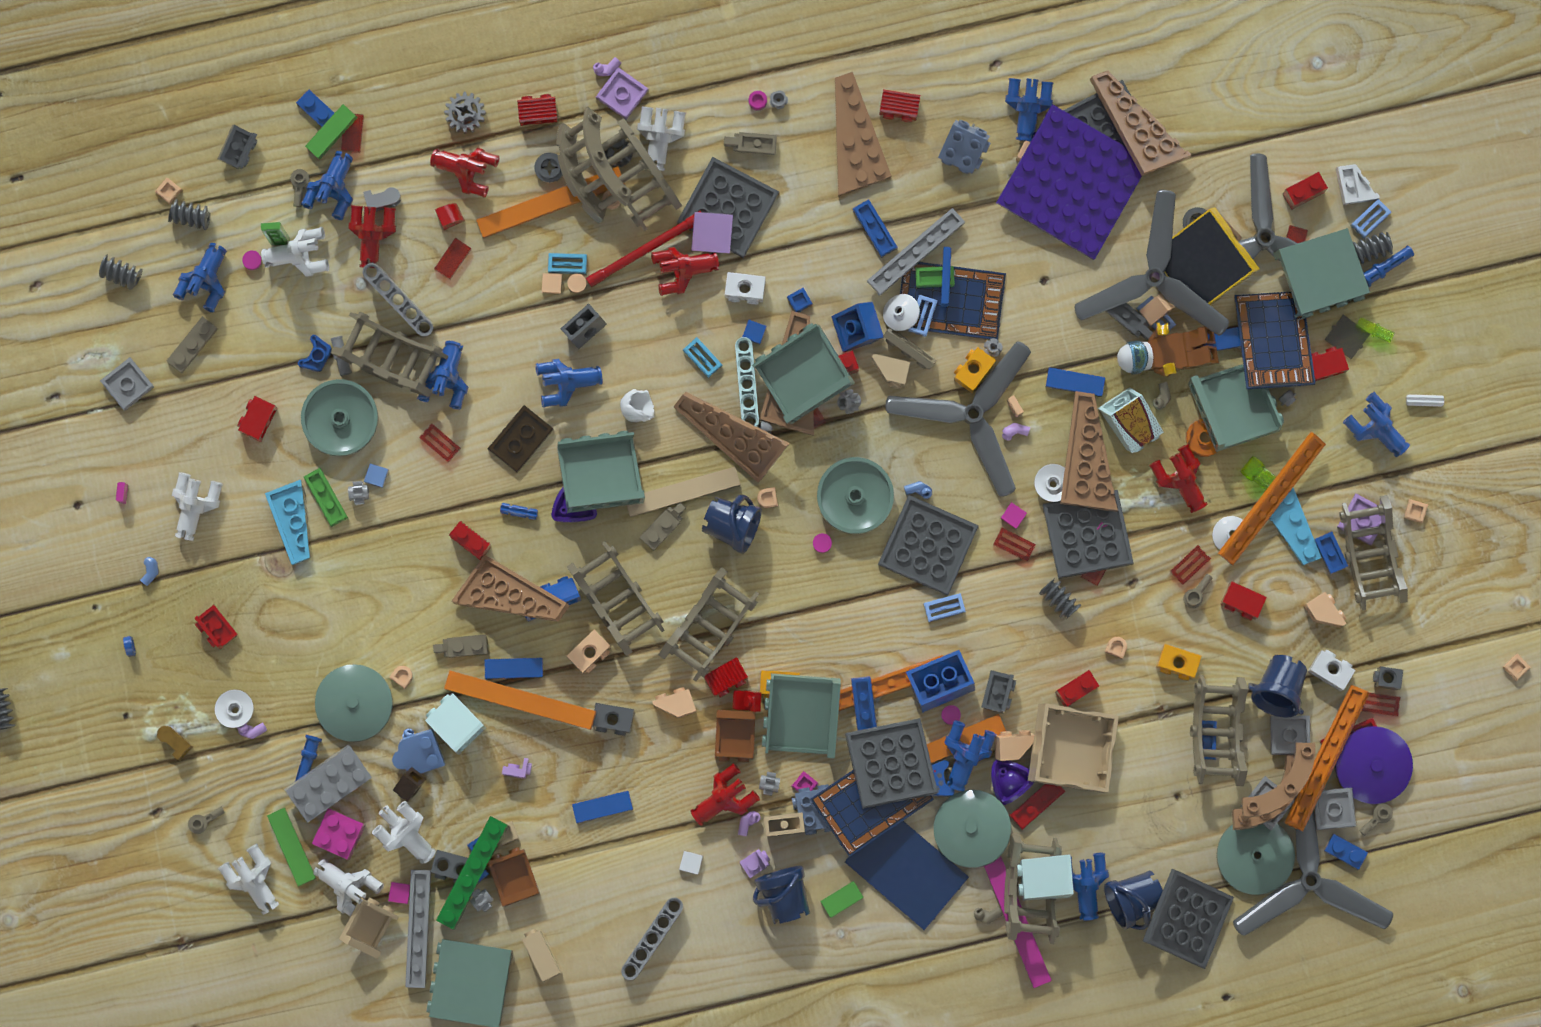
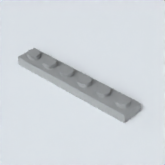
(915, 251)
(418, 928)

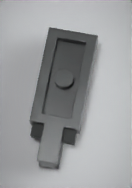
(1131, 320)

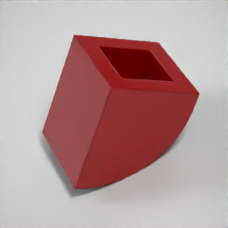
(449, 215)

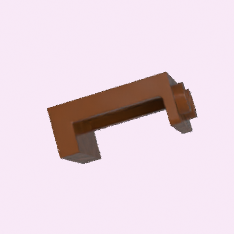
(735, 735)
(513, 876)

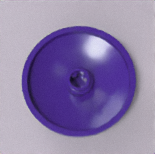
(1374, 765)

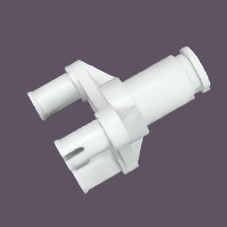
(658, 133)
(297, 253)
(191, 505)
(404, 832)
(252, 879)
(347, 885)

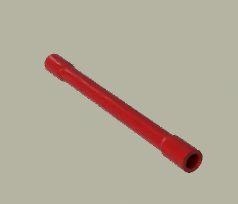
(602, 274)

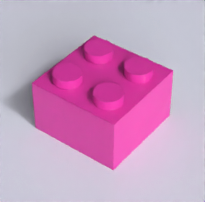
(338, 834)

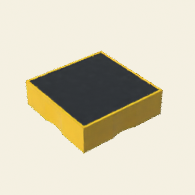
(1209, 257)

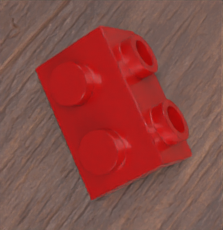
(216, 627)

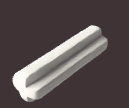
(1425, 400)

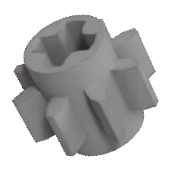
(849, 401)
(358, 492)
(769, 783)
(481, 900)

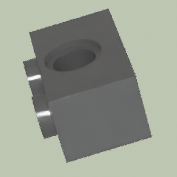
(583, 326)
(624, 715)

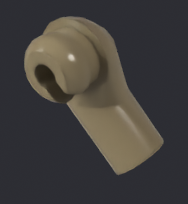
(1164, 397)
(986, 916)

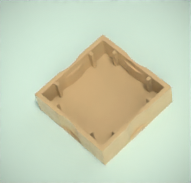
(1073, 748)

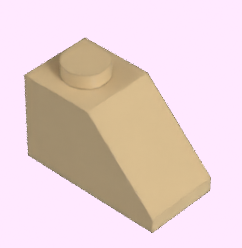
(892, 370)
(784, 824)

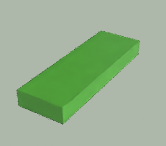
(331, 131)
(325, 497)

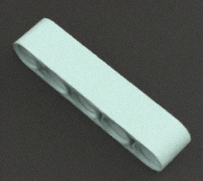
(743, 375)

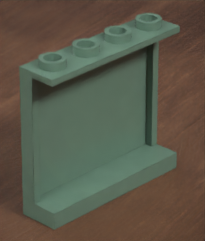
(1323, 273)
(803, 373)
(1231, 411)
(599, 472)
(802, 714)
(469, 983)

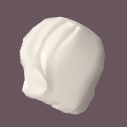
(637, 406)

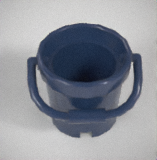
(733, 522)
(1280, 687)
(783, 894)
(1133, 899)

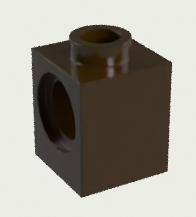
(409, 784)

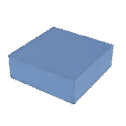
(376, 475)

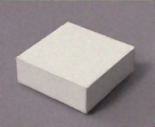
(690, 862)

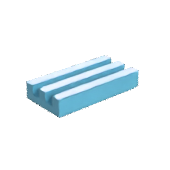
(565, 270)
(698, 364)

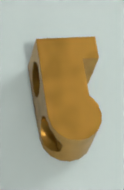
(175, 740)

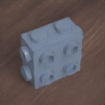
(964, 147)
(811, 817)

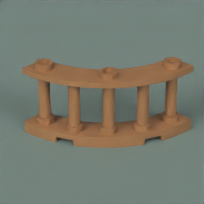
(1267, 806)

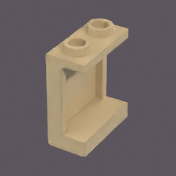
(367, 926)

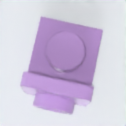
(514, 771)
(755, 863)

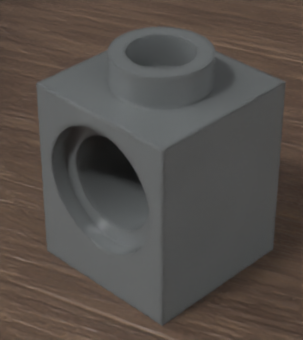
(1396, 674)

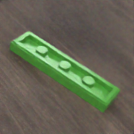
(275, 233)
(291, 846)

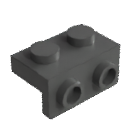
(237, 147)
(998, 691)

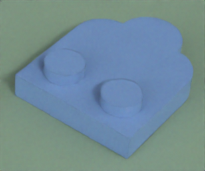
(419, 752)

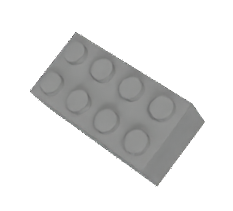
(327, 783)

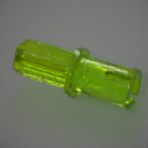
(1375, 329)

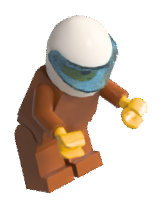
(1169, 353)

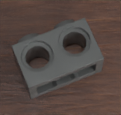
(454, 862)

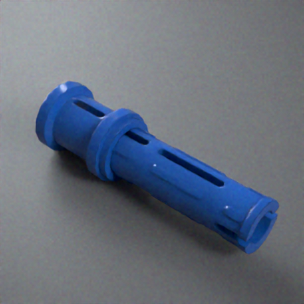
(1379, 271)
(308, 755)

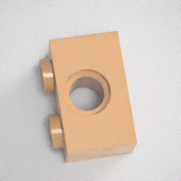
(594, 641)

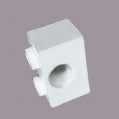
(736, 280)
(1320, 669)

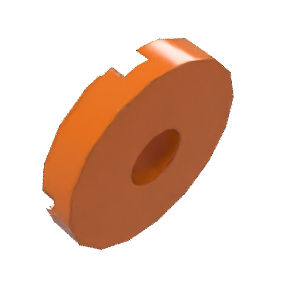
(1195, 444)

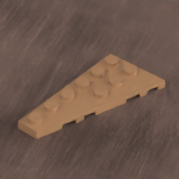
(1140, 131)
(858, 149)
(771, 411)
(743, 442)
(1086, 467)
(502, 590)

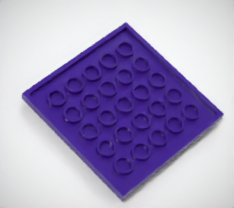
(1071, 182)

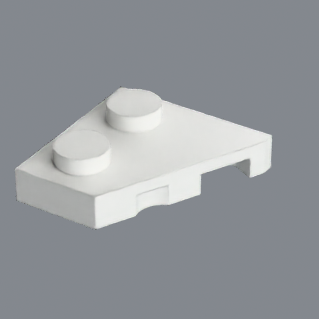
(1354, 185)

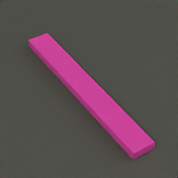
(1025, 941)

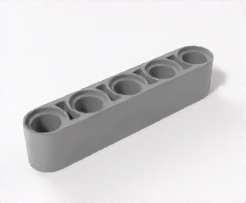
(388, 296)
(643, 944)

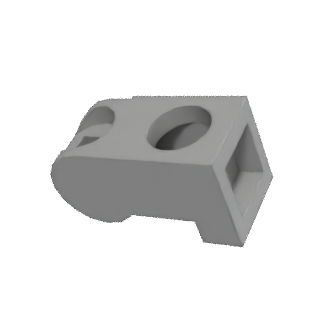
(386, 199)

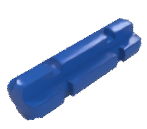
(519, 511)

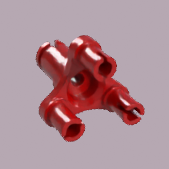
(465, 166)
(369, 232)
(683, 268)
(1183, 479)
(724, 797)

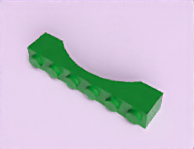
(472, 872)

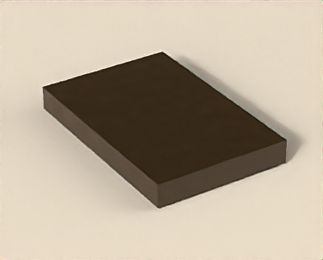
(520, 438)

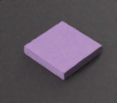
(622, 93)
(712, 232)
(1360, 503)

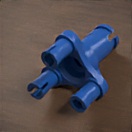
(1028, 105)
(331, 186)
(204, 277)
(447, 376)
(566, 379)
(1379, 426)
(966, 755)
(1087, 884)

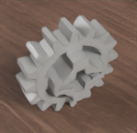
(458, 109)

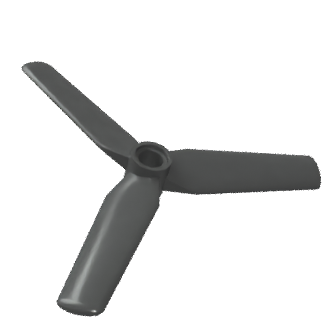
(1262, 211)
(1158, 258)
(980, 431)
(1327, 890)

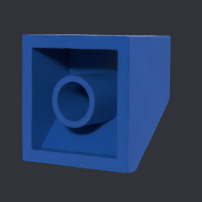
(857, 326)

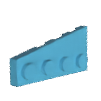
(290, 518)
(1295, 530)

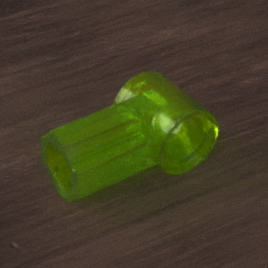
(1256, 471)

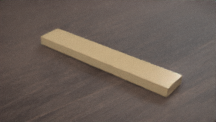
(686, 491)

